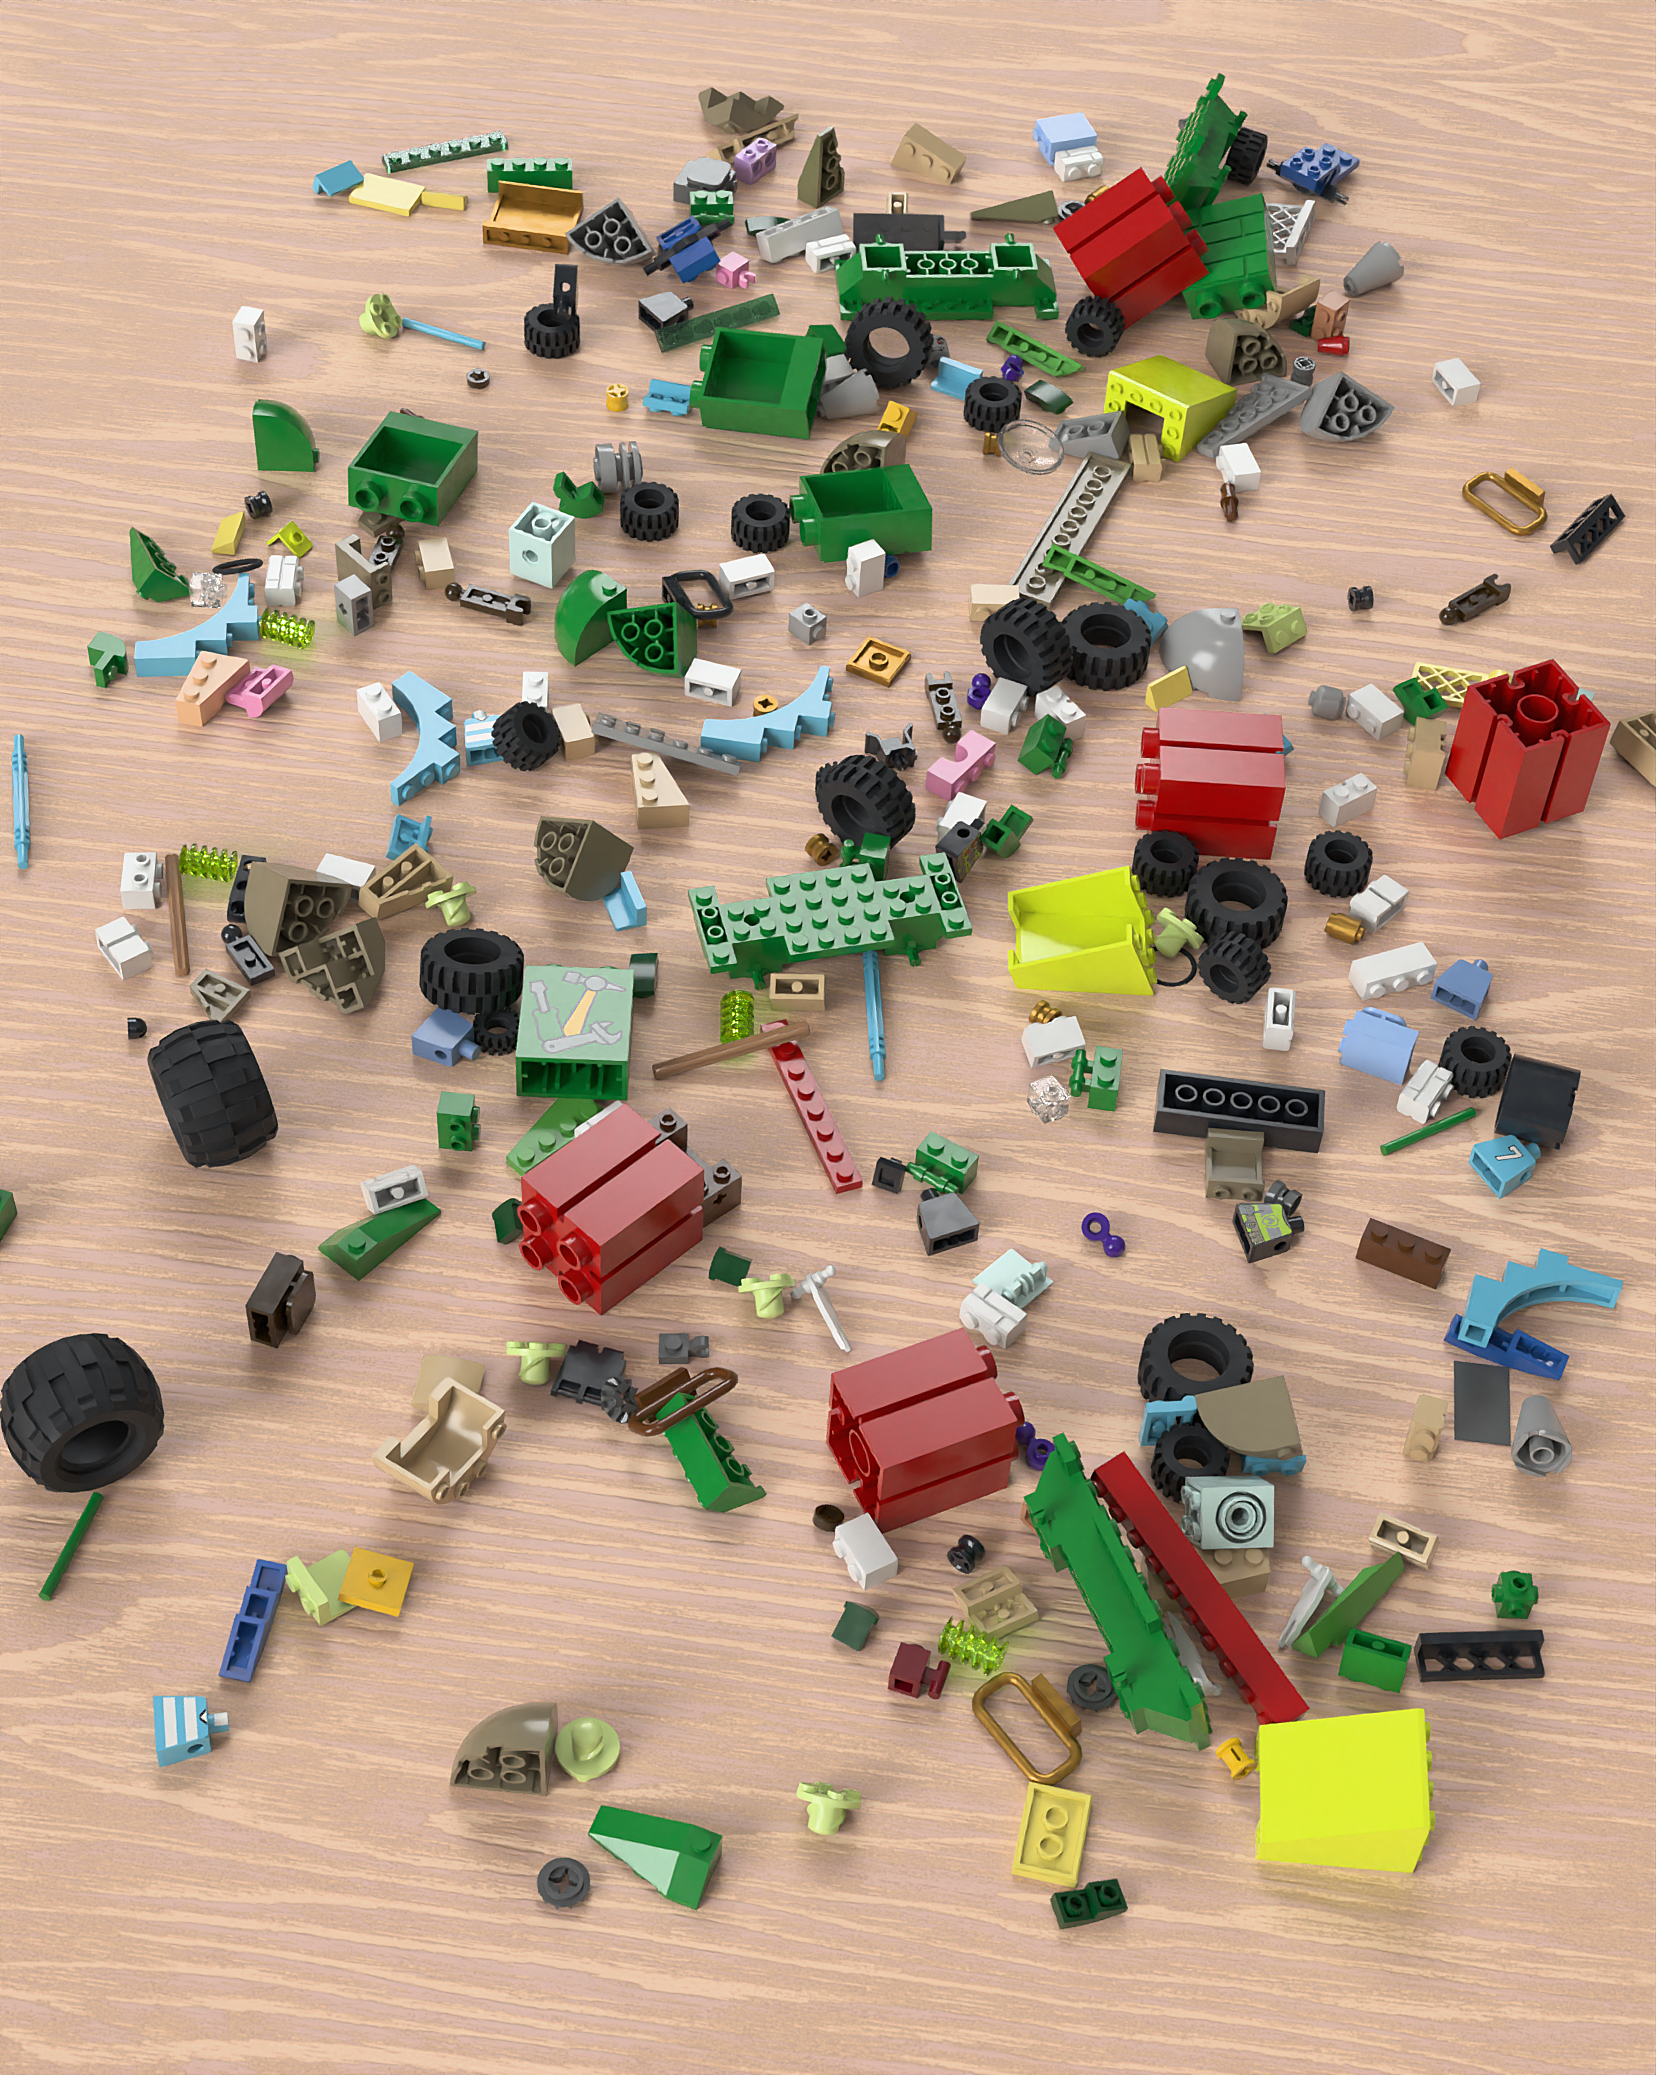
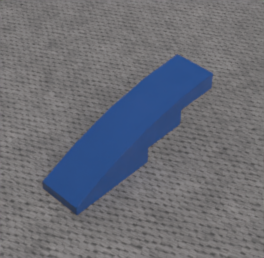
(1513, 1351)
(254, 1621)

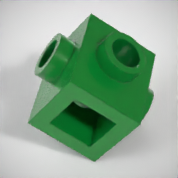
(1514, 1595)

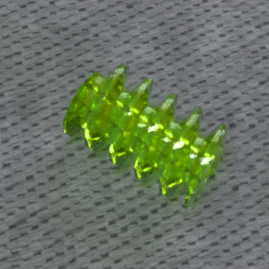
(286, 630)
(207, 863)
(736, 1016)
(972, 1647)

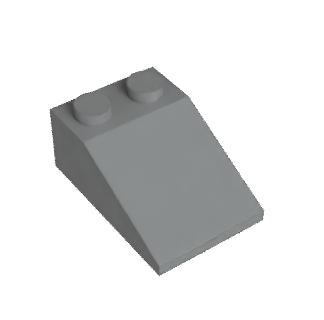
(1099, 434)

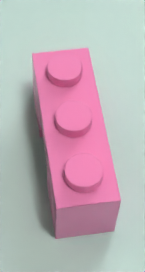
(972, 756)

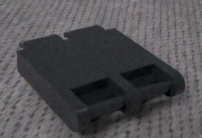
(586, 1372)

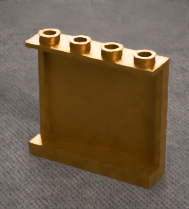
(533, 217)

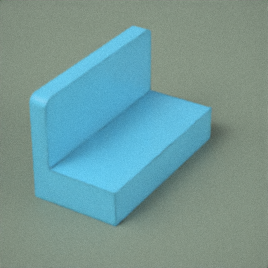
(337, 179)
(954, 377)
(626, 904)

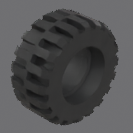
(900, 318)
(1112, 627)
(1027, 645)
(866, 798)
(1241, 883)
(471, 971)
(1192, 1339)

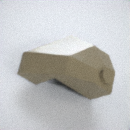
(737, 112)
(340, 965)

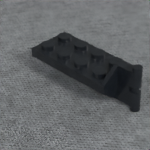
(914, 231)

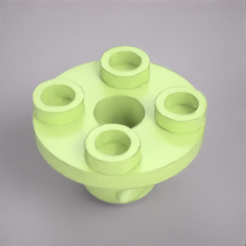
(380, 317)
(453, 903)
(1176, 934)
(768, 1293)
(535, 1359)
(587, 1748)
(827, 1805)

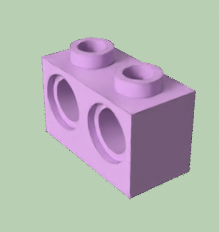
(755, 161)

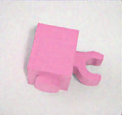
(734, 271)

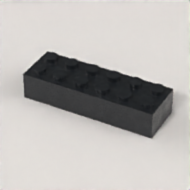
(1194, 1102)

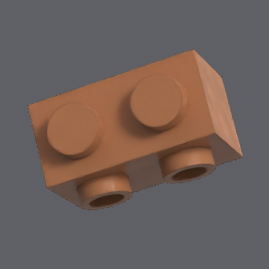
(1330, 316)

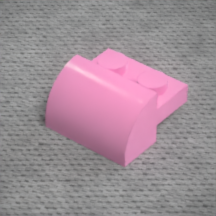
(260, 689)

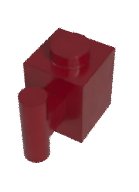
(912, 1670)

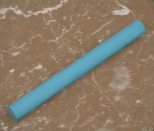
(442, 333)

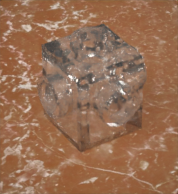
(207, 590)
(1048, 1099)

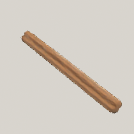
(177, 915)
(731, 1050)

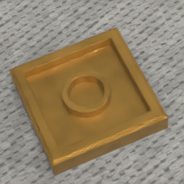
(878, 661)

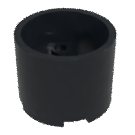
(1537, 1101)

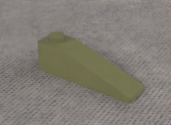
(822, 174)
(1031, 209)

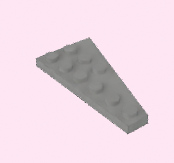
(1253, 411)
(657, 741)

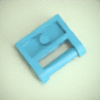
(1161, 1415)

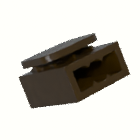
(280, 1300)

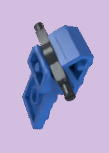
(1317, 171)
(688, 249)

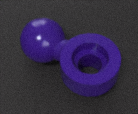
(1012, 368)
(979, 691)
(1113, 1245)
(1026, 1436)

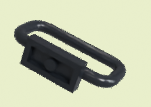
(673, 592)

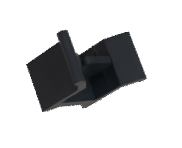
(892, 750)

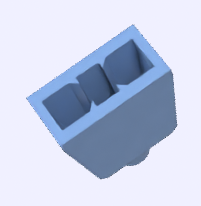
(1463, 987)
(445, 1038)

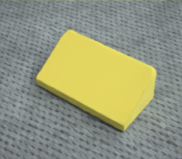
(444, 200)
(229, 534)
(1168, 689)

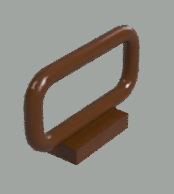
(657, 1395)

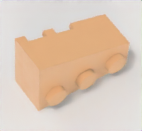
(207, 685)

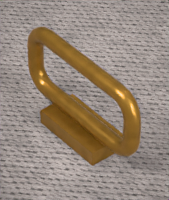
(1516, 486)
(1053, 1711)

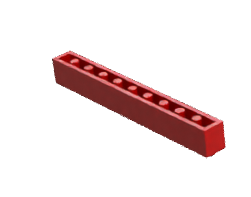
(1197, 1593)

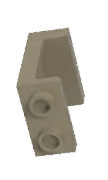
(352, 562)
(1234, 1165)

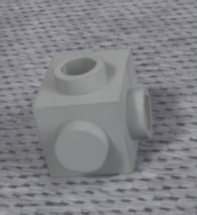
(807, 623)

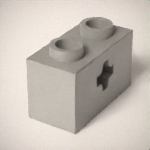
(354, 605)

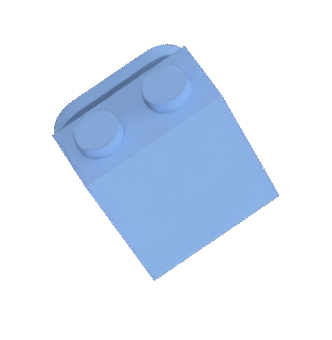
(1063, 134)
(1378, 1044)

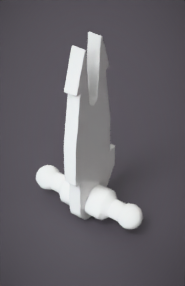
(813, 1283)
(1312, 1592)
(1190, 1656)

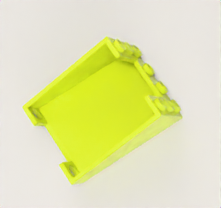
(1182, 396)
(1084, 935)
(1346, 1791)

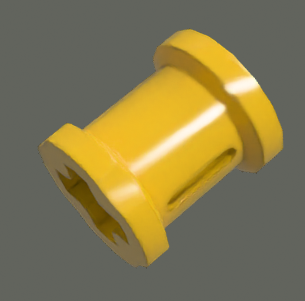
(1236, 1758)

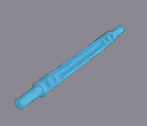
(20, 801)
(874, 1013)

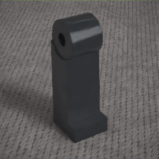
(235, 908)

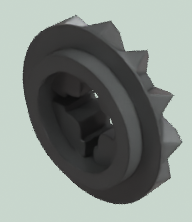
(1068, 208)
(613, 1402)
(1083, 1677)
(554, 1872)

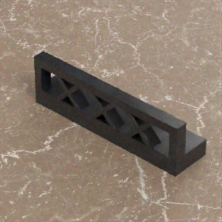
(1589, 522)
(1478, 1645)

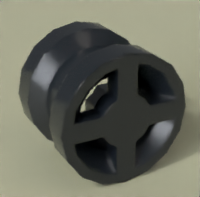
(258, 504)
(1360, 598)
(966, 1554)

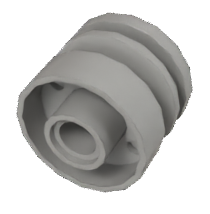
(615, 467)

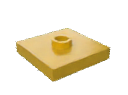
(376, 1581)

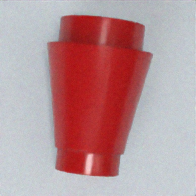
(1334, 345)

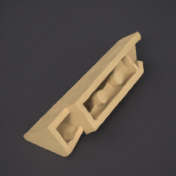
(775, 133)

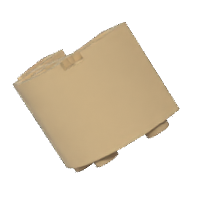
(1283, 303)
(446, 1446)

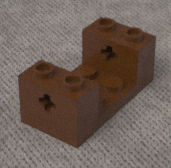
(721, 1180)

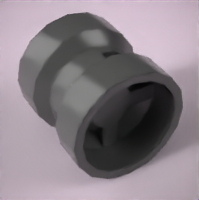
(1303, 371)
(1287, 1198)

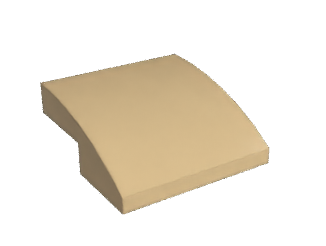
(436, 1368)
(995, 1603)

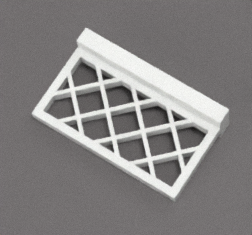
(1296, 233)

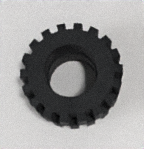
(1246, 155)
(1100, 313)
(549, 335)
(992, 403)
(649, 511)
(760, 523)
(526, 736)
(1165, 863)
(1338, 864)
(1234, 967)
(1485, 1049)
(1186, 1443)

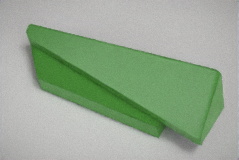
(1032, 351)
(1095, 576)
(1350, 1607)

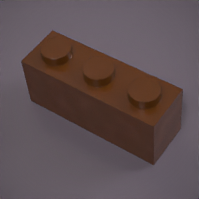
(1403, 1253)

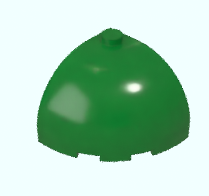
(283, 438)
(581, 615)
(656, 637)

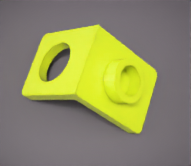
(293, 539)

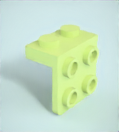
(1278, 623)
(320, 1585)

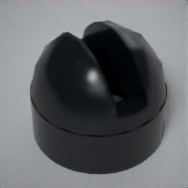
(136, 1028)

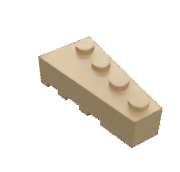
(1236, 1569)

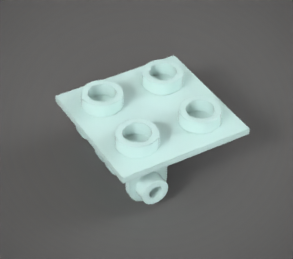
(1015, 1278)

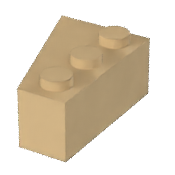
(928, 155)
(1636, 742)
(1425, 753)
(656, 794)
(404, 884)

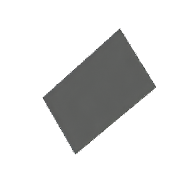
(1481, 1403)

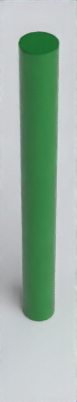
(1427, 1131)
(71, 1546)

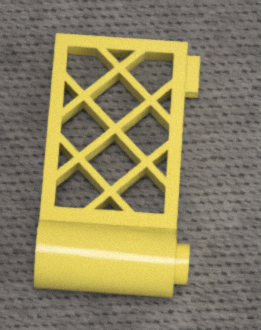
(1461, 678)

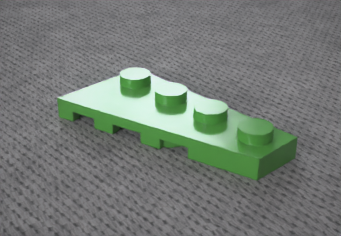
(551, 1132)

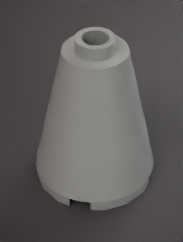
(1374, 270)
(850, 398)
(1540, 1439)

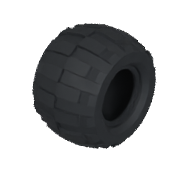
(213, 1093)
(81, 1413)

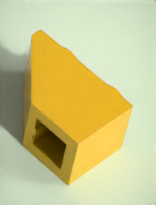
(898, 419)

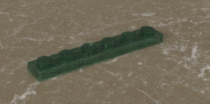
(444, 152)
(706, 325)

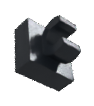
(889, 1174)

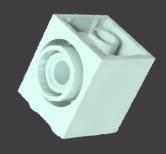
(542, 545)
(1228, 1512)

